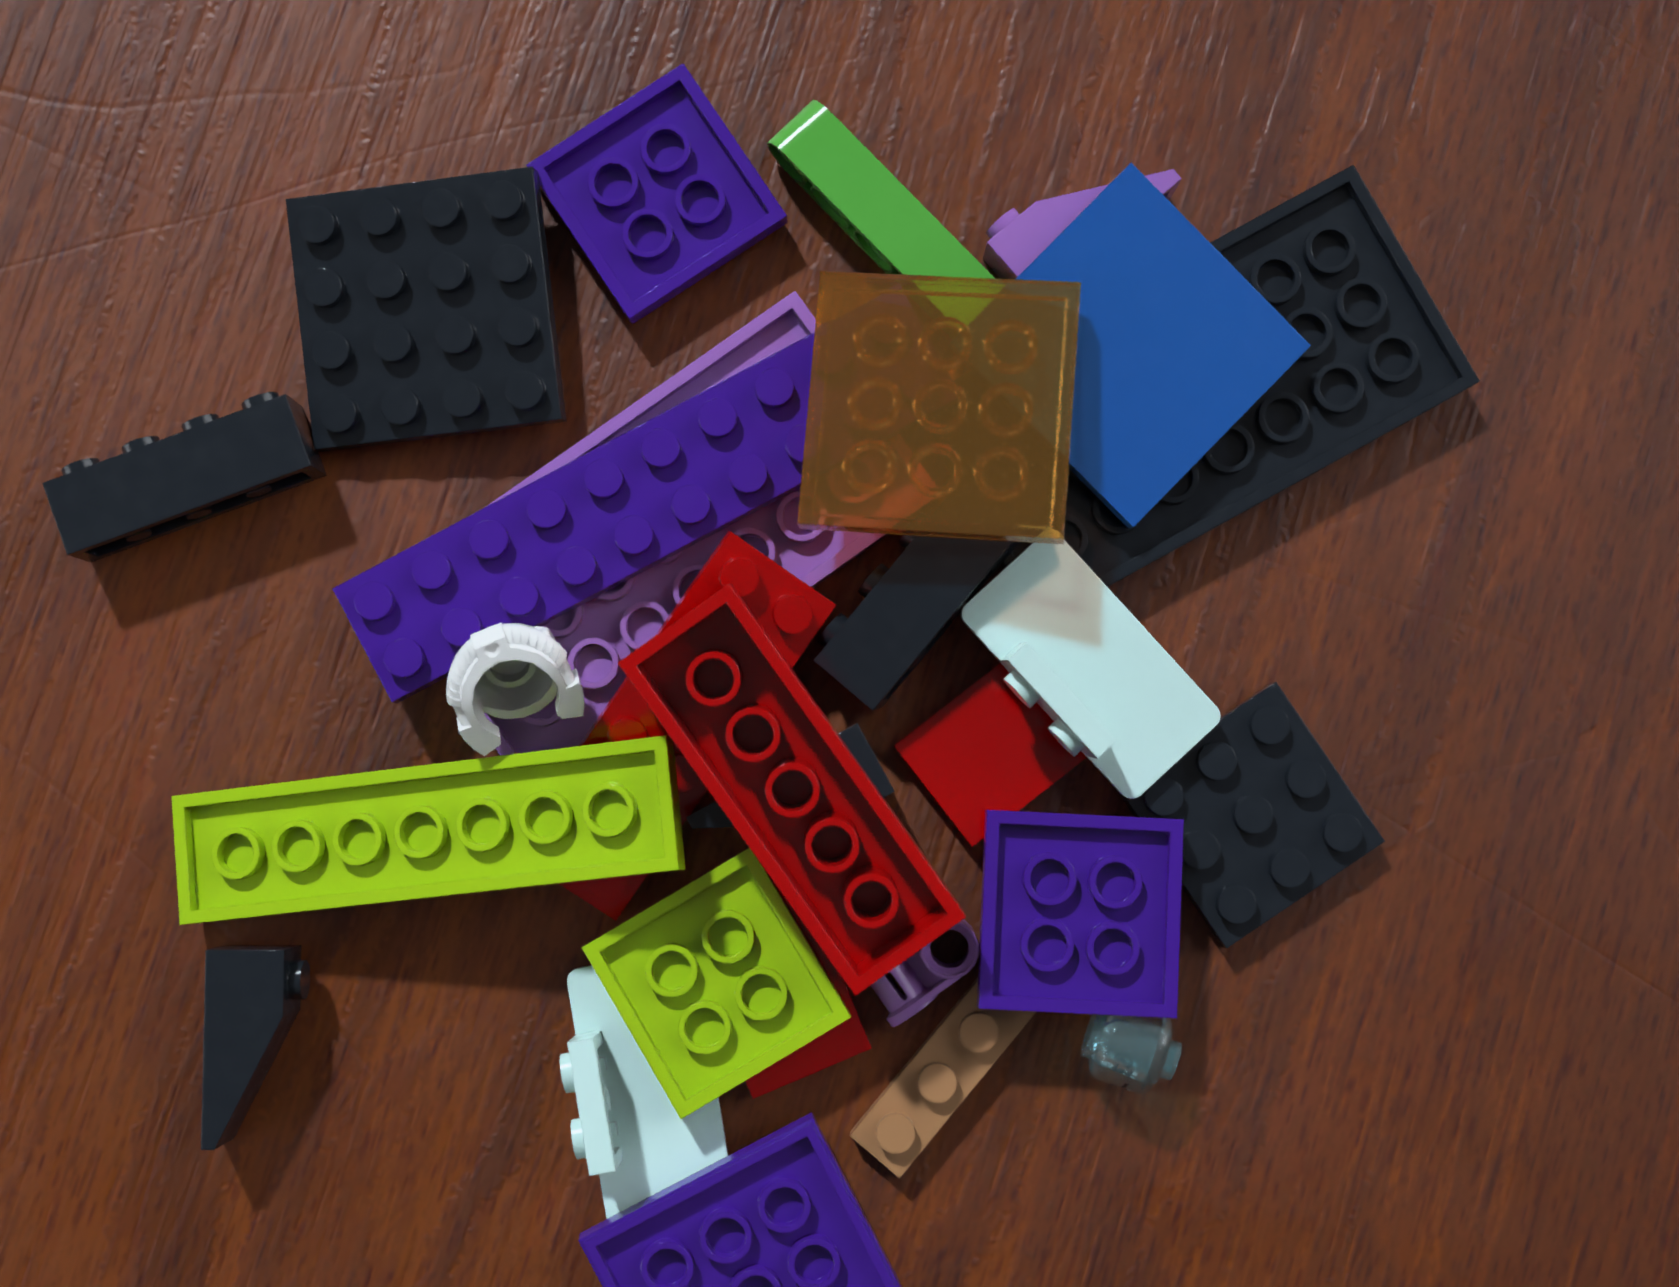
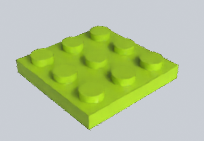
(716, 982)

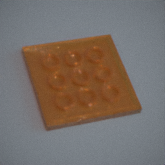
(940, 407)

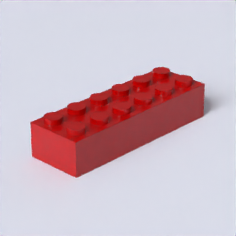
(792, 789)

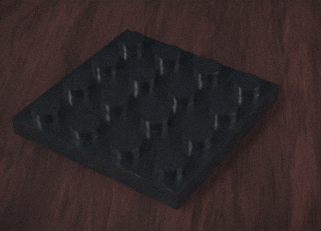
(426, 309)

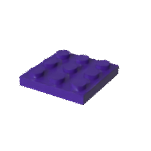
(658, 193)
(1080, 914)

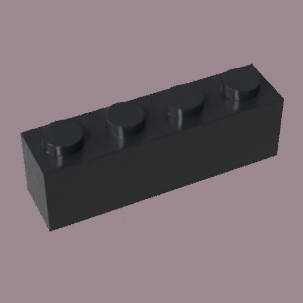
(183, 477)
(906, 612)

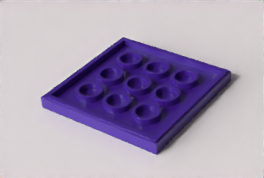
(749, 1220)

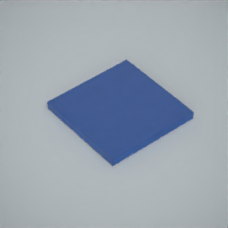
(1164, 343)

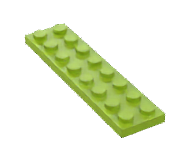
(429, 831)

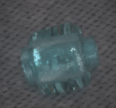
(1130, 1051)

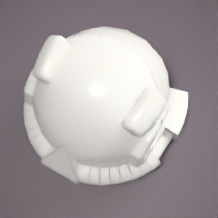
(509, 675)

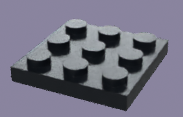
(1258, 816)

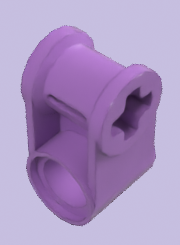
(923, 978)

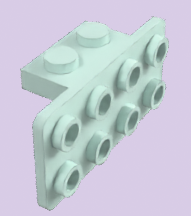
(1089, 667)
(624, 1114)

